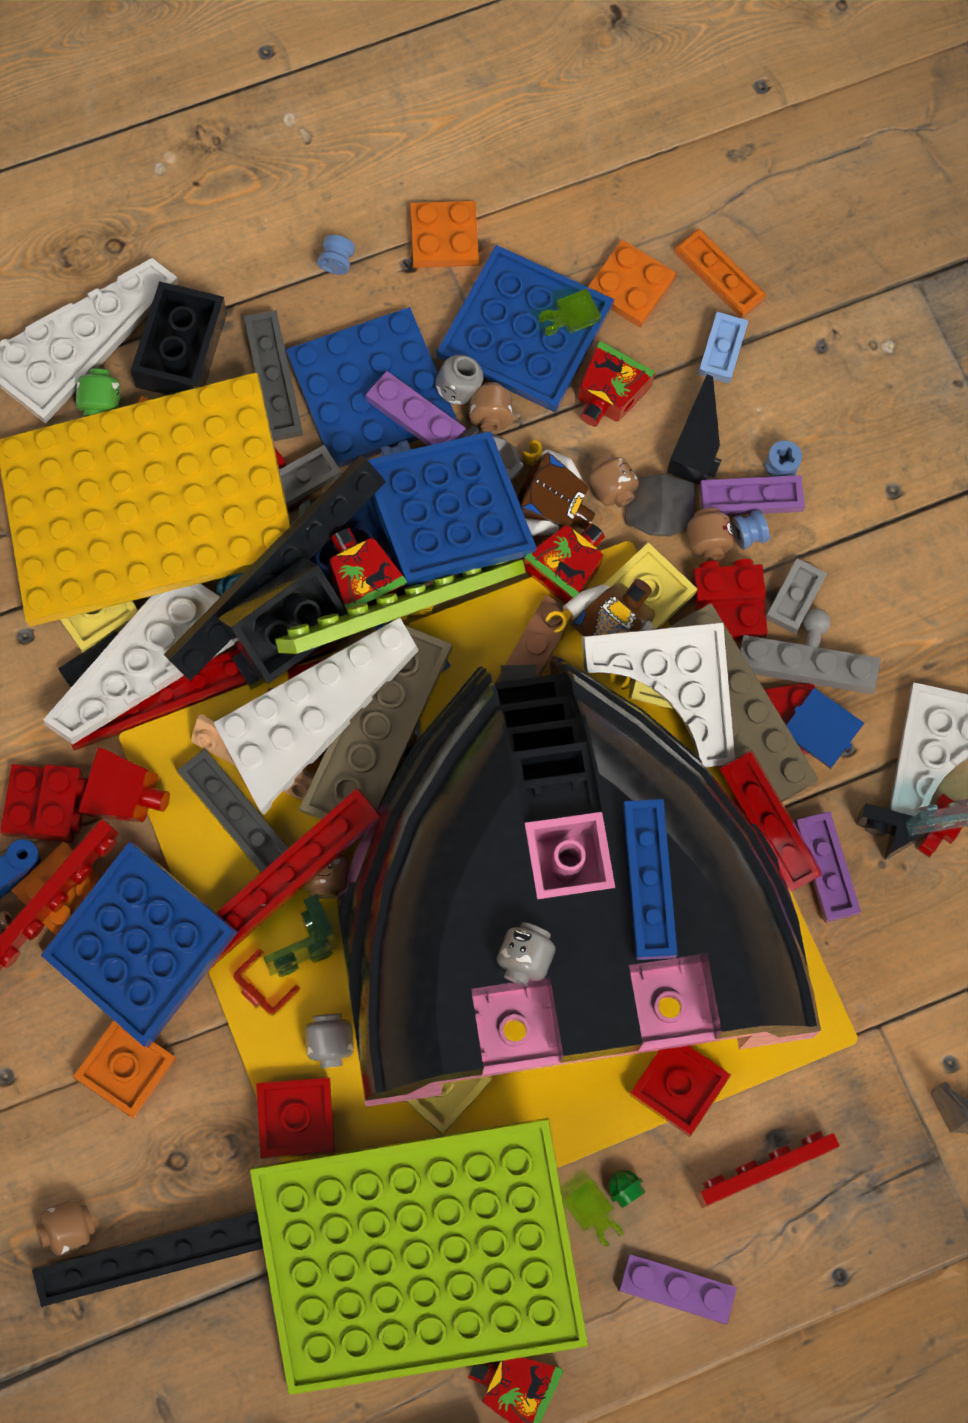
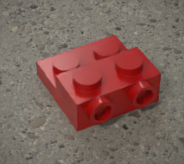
(735, 594)
(43, 803)

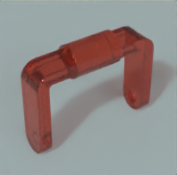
(253, 995)

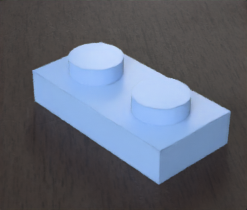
(723, 347)

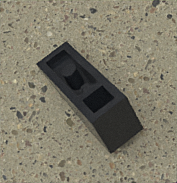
(699, 442)

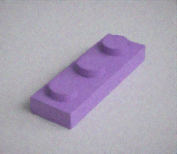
(413, 411)
(746, 495)
(834, 886)
(677, 1289)

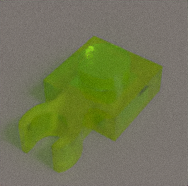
(573, 311)
(589, 1208)

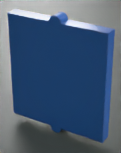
(823, 728)

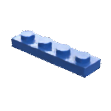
(649, 879)

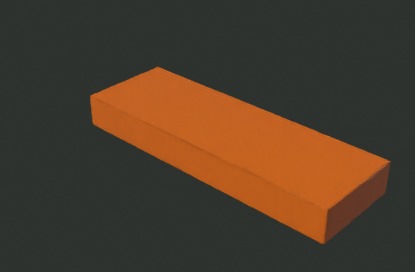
(720, 273)

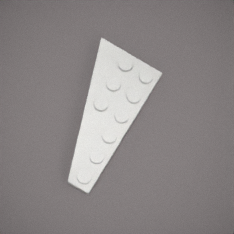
(52, 353)
(131, 664)
(303, 716)

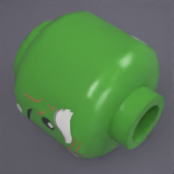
(97, 392)

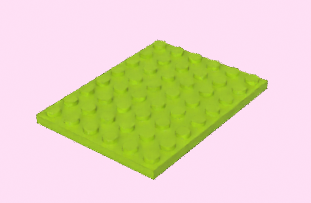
(419, 1256)

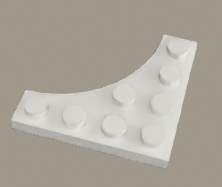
(683, 667)
(930, 745)

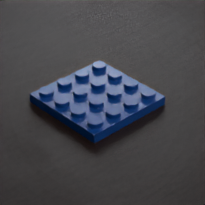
(503, 331)
(345, 365)
(450, 509)
(139, 944)

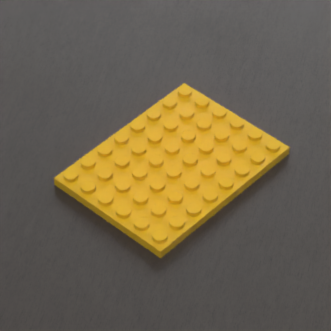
(142, 499)

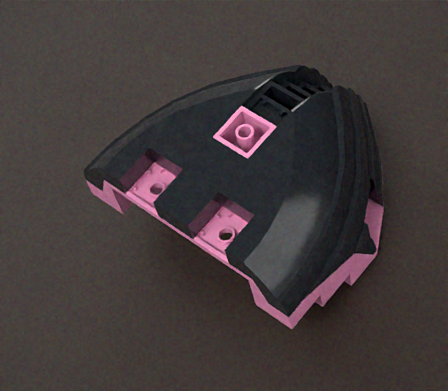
(520, 819)

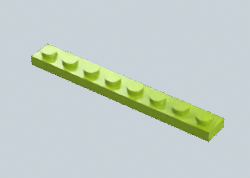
(392, 606)

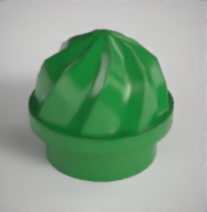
(625, 1187)

